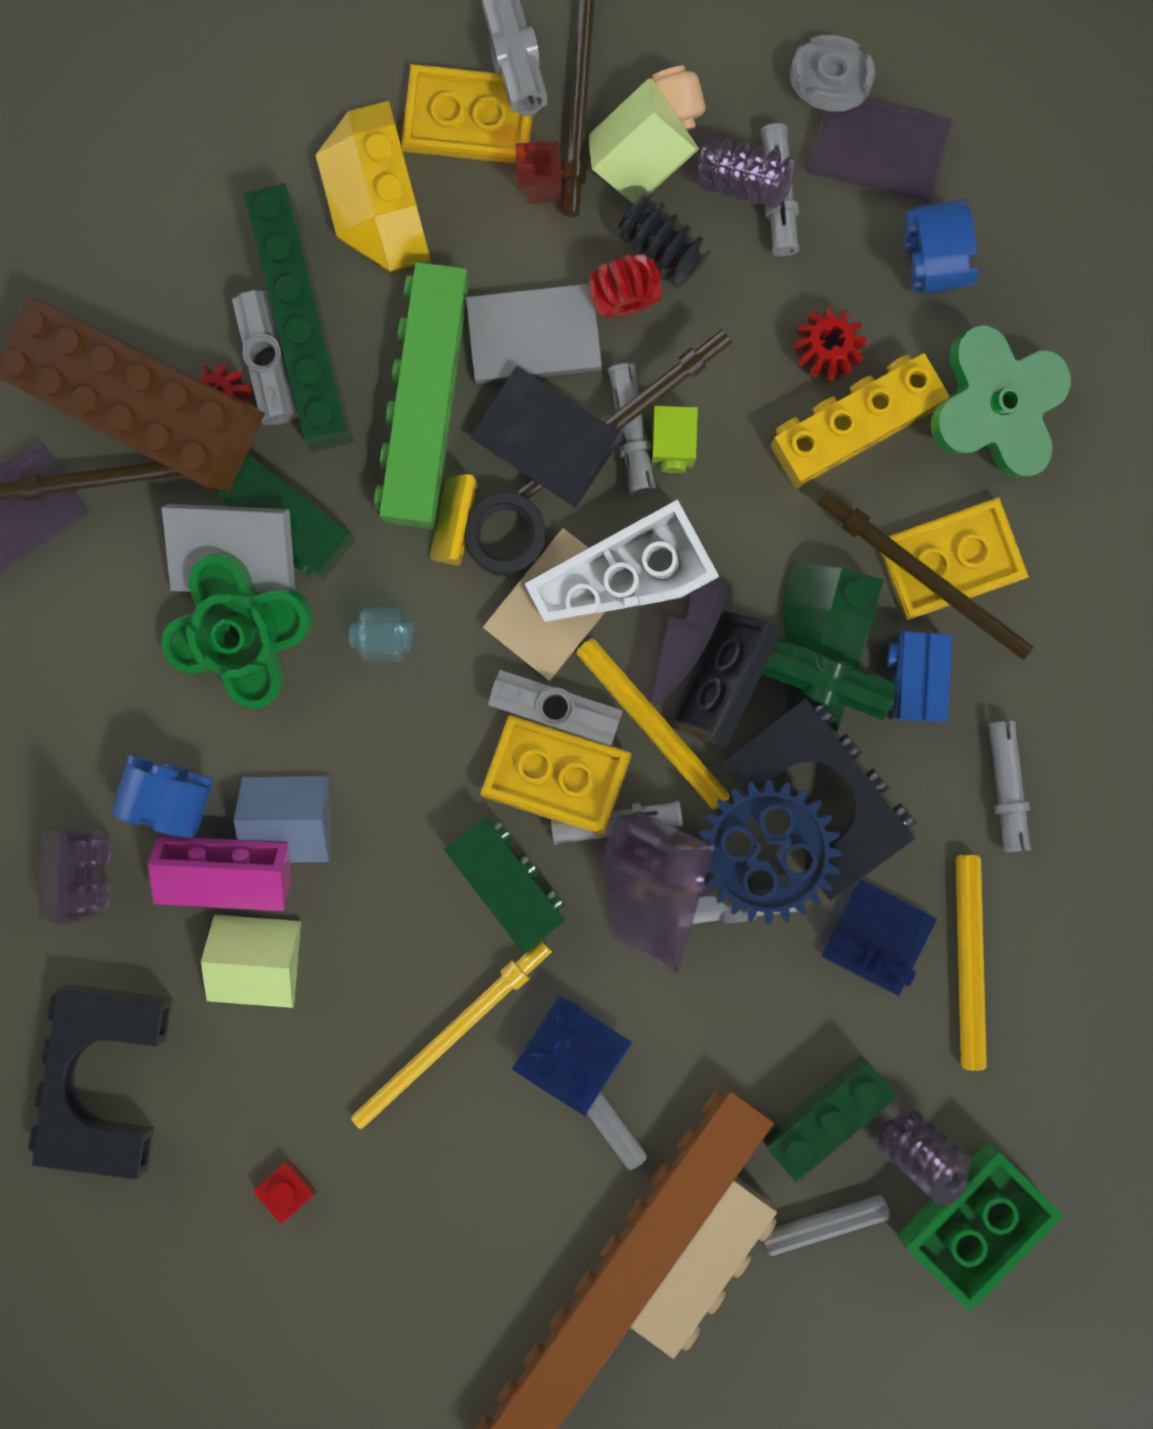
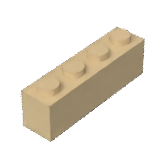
(705, 1268)

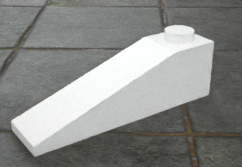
(634, 567)

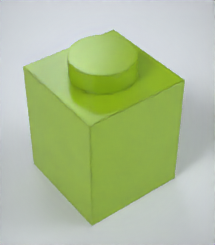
(674, 438)

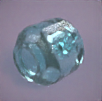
(382, 635)

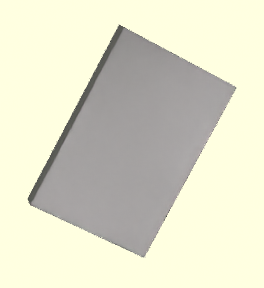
(533, 329)
(251, 534)

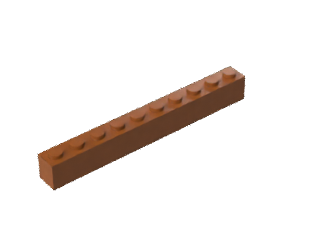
(632, 1265)

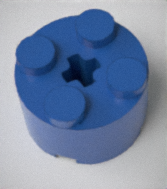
(942, 245)
(161, 796)

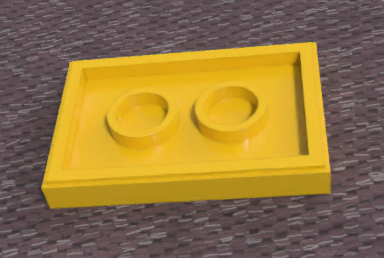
(461, 115)
(966, 548)
(556, 775)

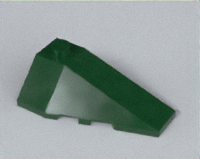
(829, 612)

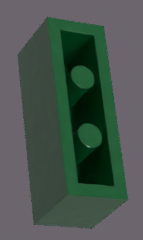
(316, 538)
(506, 883)
(829, 1118)

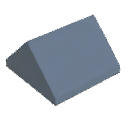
(286, 812)

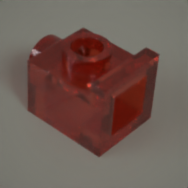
(539, 171)

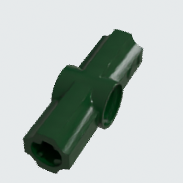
(830, 679)

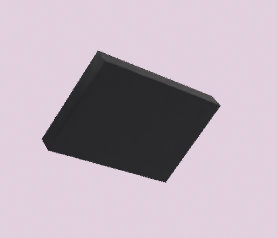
(546, 436)
(725, 678)

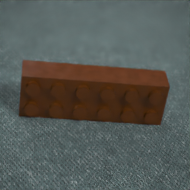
(129, 394)

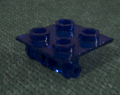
(879, 938)
(572, 1055)

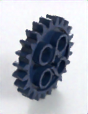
(804, 831)

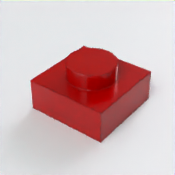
(284, 1191)

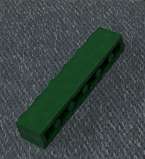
(298, 317)

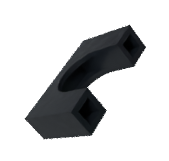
(807, 736)
(66, 1131)

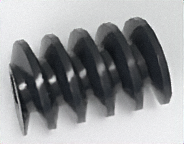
(662, 240)

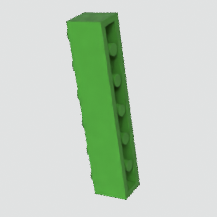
(423, 396)

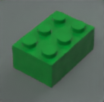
(983, 1232)

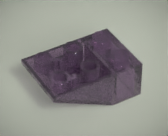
(73, 874)
(654, 886)

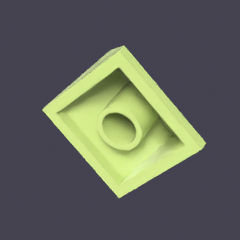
(640, 143)
(251, 960)

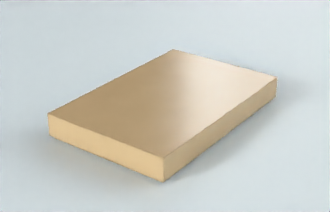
(521, 626)

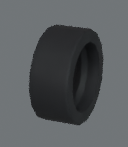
(494, 503)

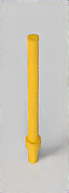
(513, 976)

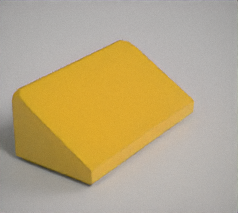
(452, 518)

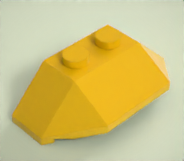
(372, 189)

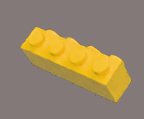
(858, 420)

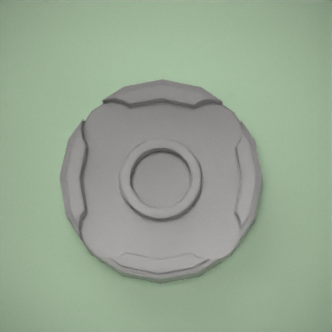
(832, 73)

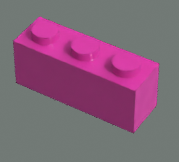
(220, 873)

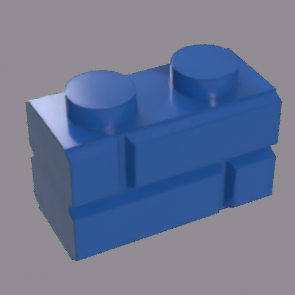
(922, 676)

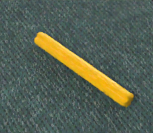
(652, 723)
(971, 962)

